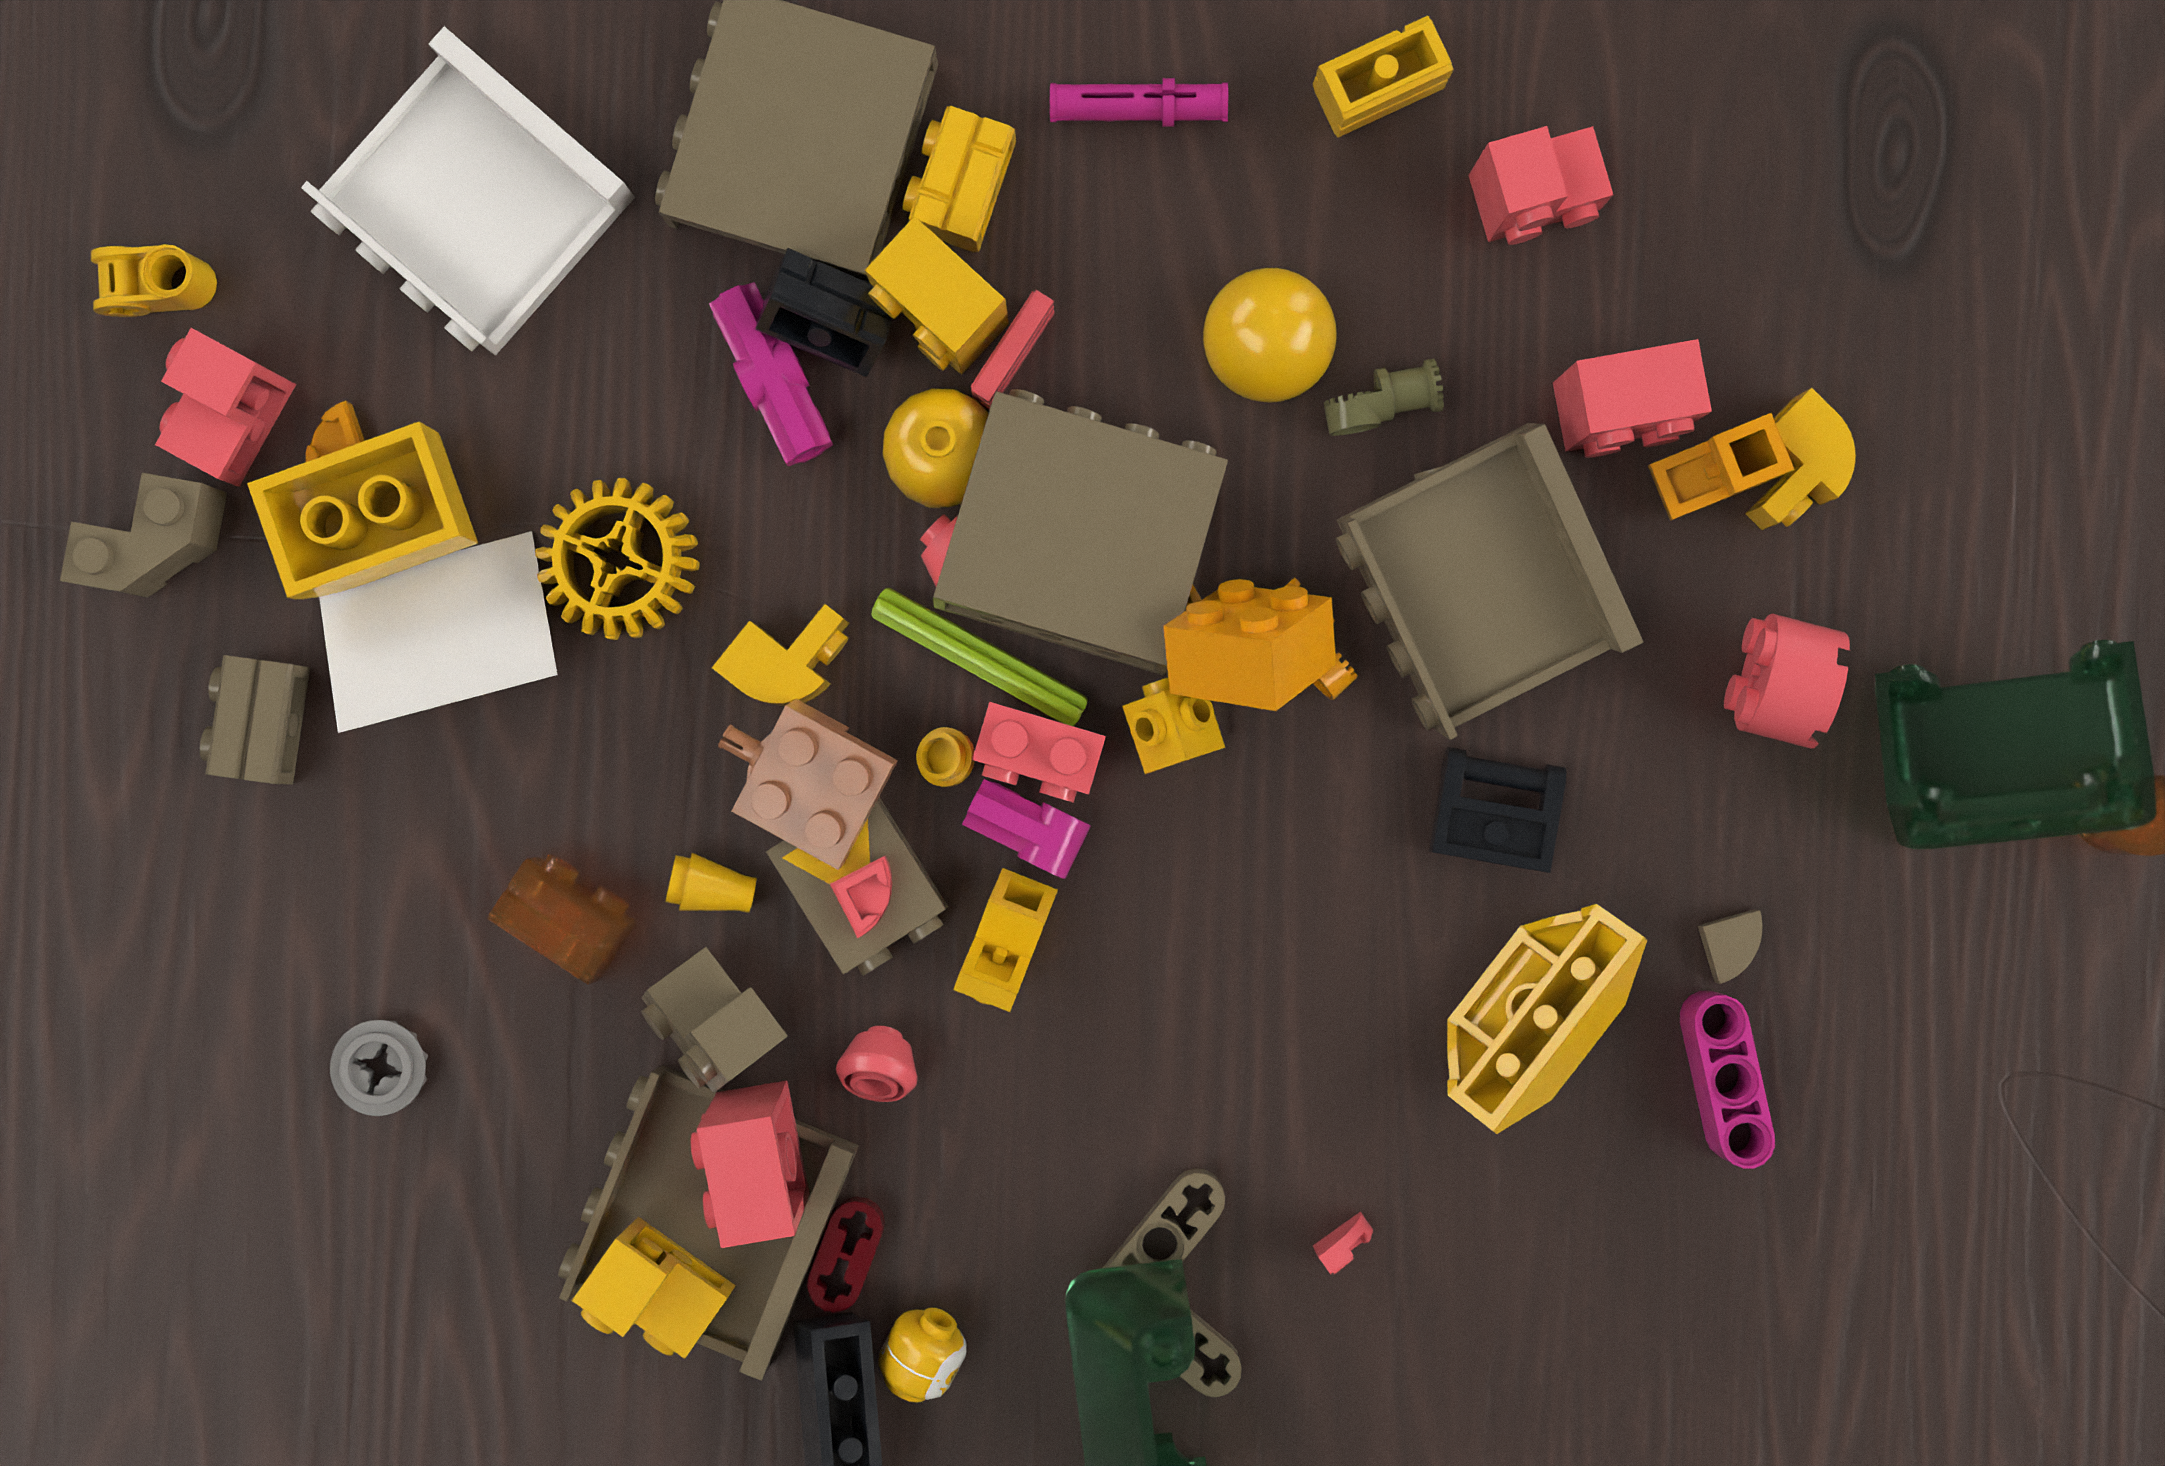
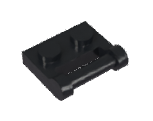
(1497, 830)

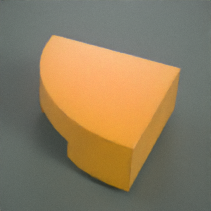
(335, 432)

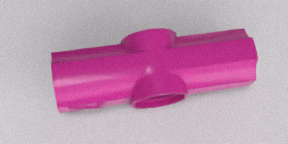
(771, 376)

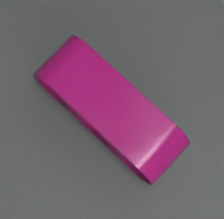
(1747, 1099)

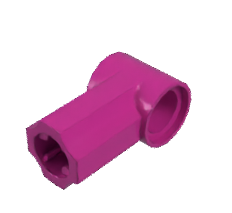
(1035, 831)

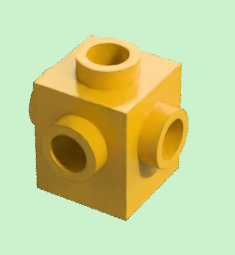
(1171, 727)

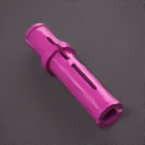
(1139, 102)

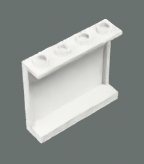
(471, 197)

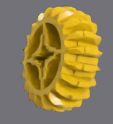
(569, 540)

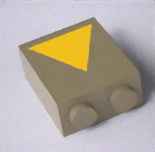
(912, 905)

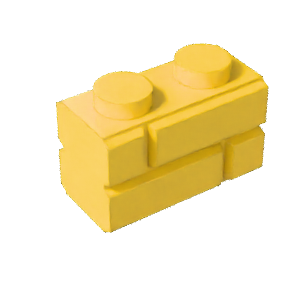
(1382, 76)
(961, 176)

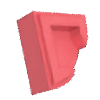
(865, 894)
(1336, 1247)

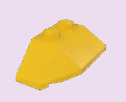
(1539, 1012)

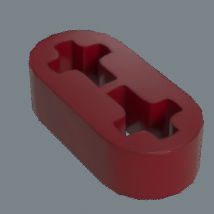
(833, 1248)

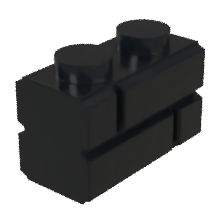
(824, 313)

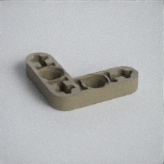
(1132, 1253)

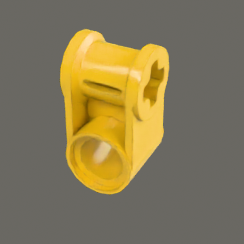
(140, 280)

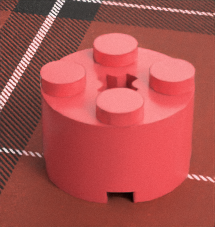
(1788, 680)

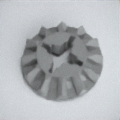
(356, 1082)

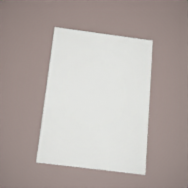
(438, 633)

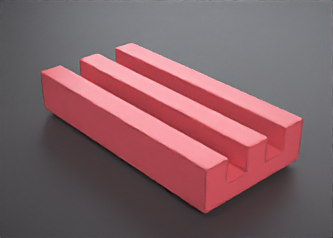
(1013, 348)

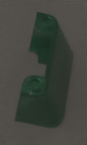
(2017, 752)
(1124, 1333)

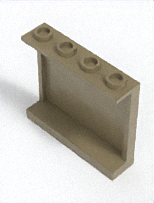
(797, 132)
(1079, 530)
(1486, 578)
(660, 1184)

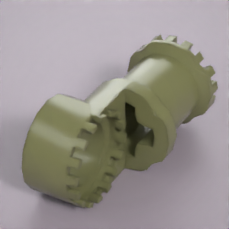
(1393, 394)

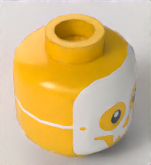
(922, 1354)

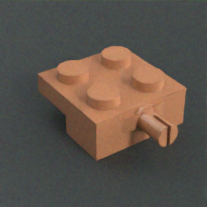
(809, 781)

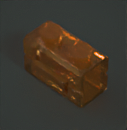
(563, 918)

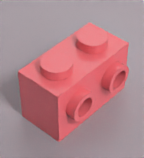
(1038, 748)

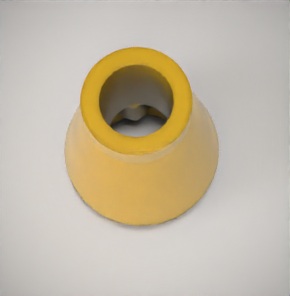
(708, 886)

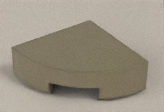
(1731, 943)

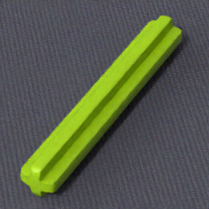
(979, 657)

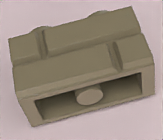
(255, 720)

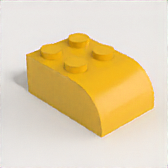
(362, 512)

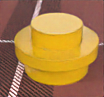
(945, 757)

